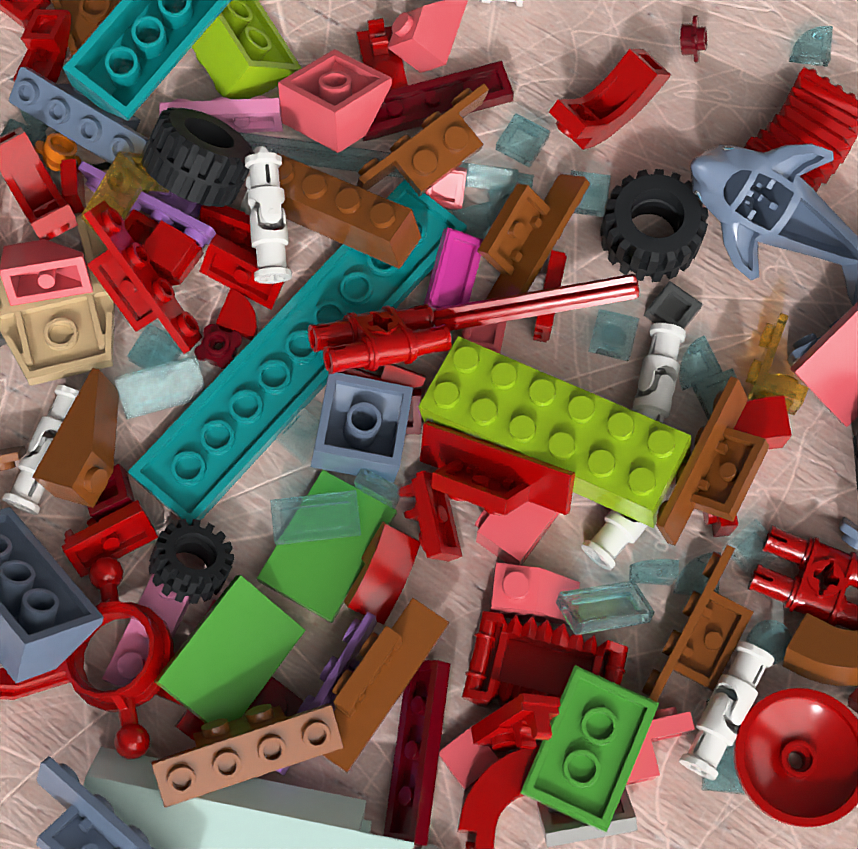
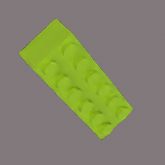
(614, 451)

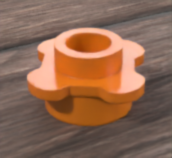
(56, 148)

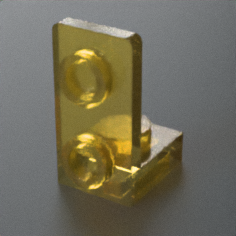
(123, 184)
(767, 384)

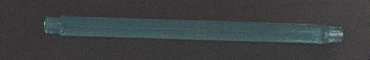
(355, 158)

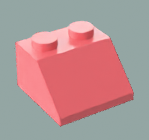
(333, 99)

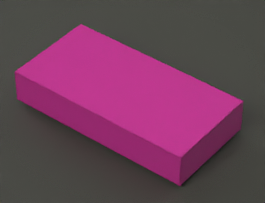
(453, 269)

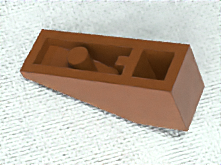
(84, 445)

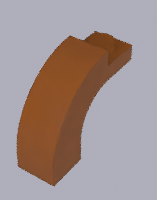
(823, 653)

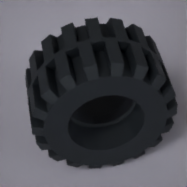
(197, 157)
(661, 197)

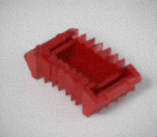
(815, 115)
(533, 659)

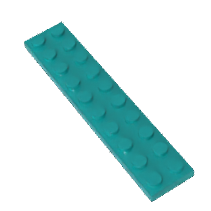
(279, 370)

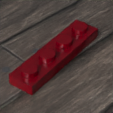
(413, 104)
(417, 754)

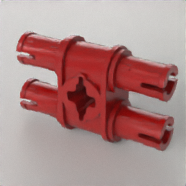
(379, 338)
(803, 591)

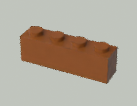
(347, 213)

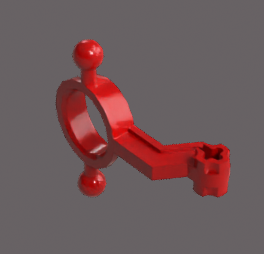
(131, 738)

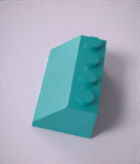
(137, 50)

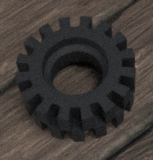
(181, 578)

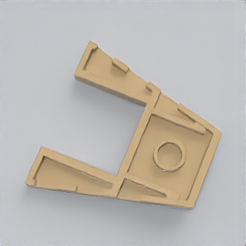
(63, 333)

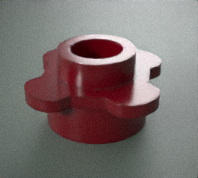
(693, 38)
(218, 357)

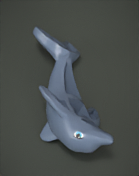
(770, 203)

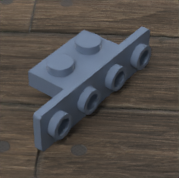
(76, 116)
(88, 817)

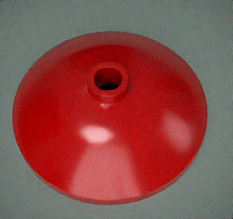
(827, 742)

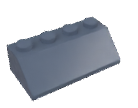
(40, 605)

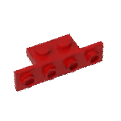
(134, 283)
(492, 474)

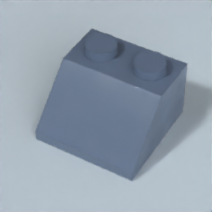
(362, 426)

